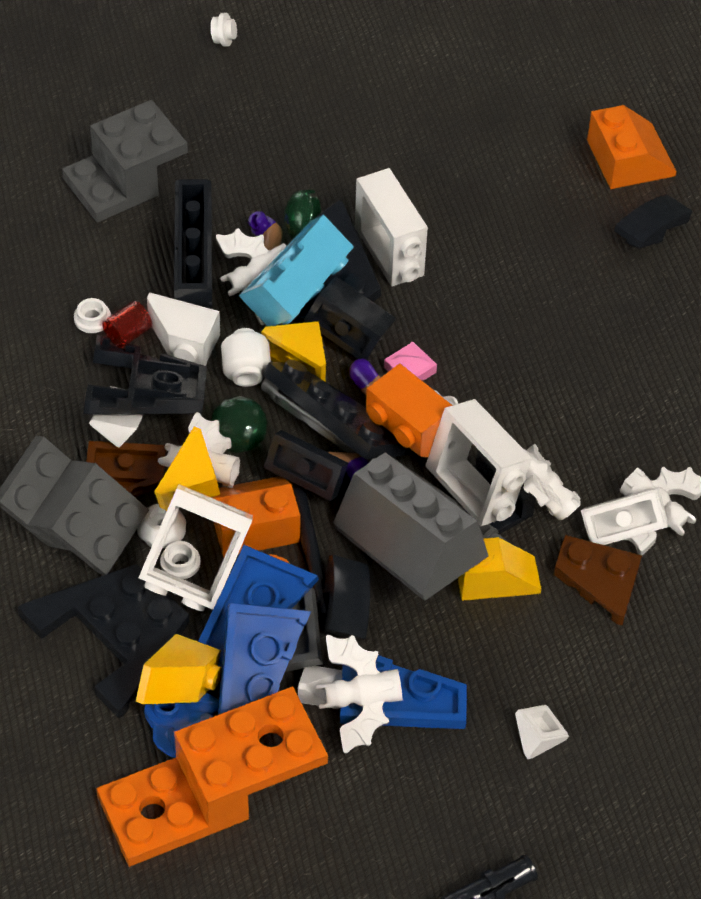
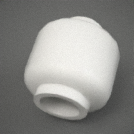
(245, 357)

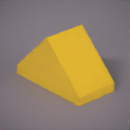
(299, 343)
(189, 468)

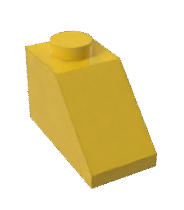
(502, 574)
(179, 672)

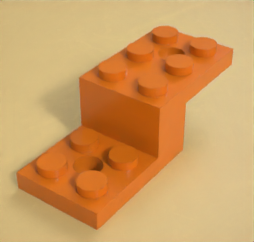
(211, 776)

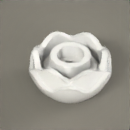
(150, 526)

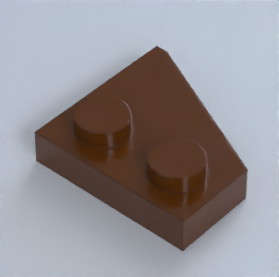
(131, 464)
(599, 574)

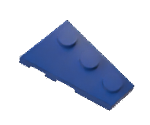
(256, 581)
(256, 651)
(426, 702)

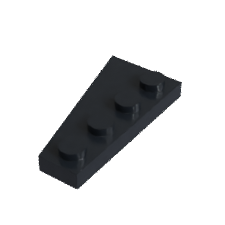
(334, 410)

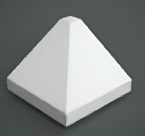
(316, 676)
(539, 730)

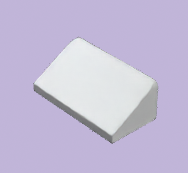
(116, 427)
(625, 517)

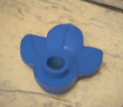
(181, 716)

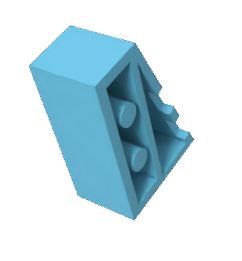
(297, 272)

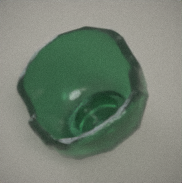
(300, 211)
(242, 422)

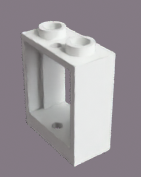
(390, 227)
(448, 462)
(214, 510)

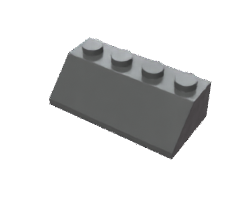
(409, 527)

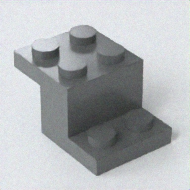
(124, 160)
(71, 505)

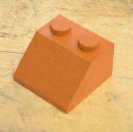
(627, 147)
(406, 408)
(273, 511)

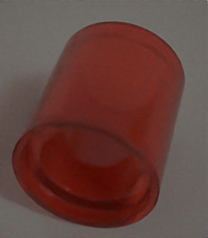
(127, 324)

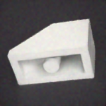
(184, 328)

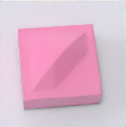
(414, 360)

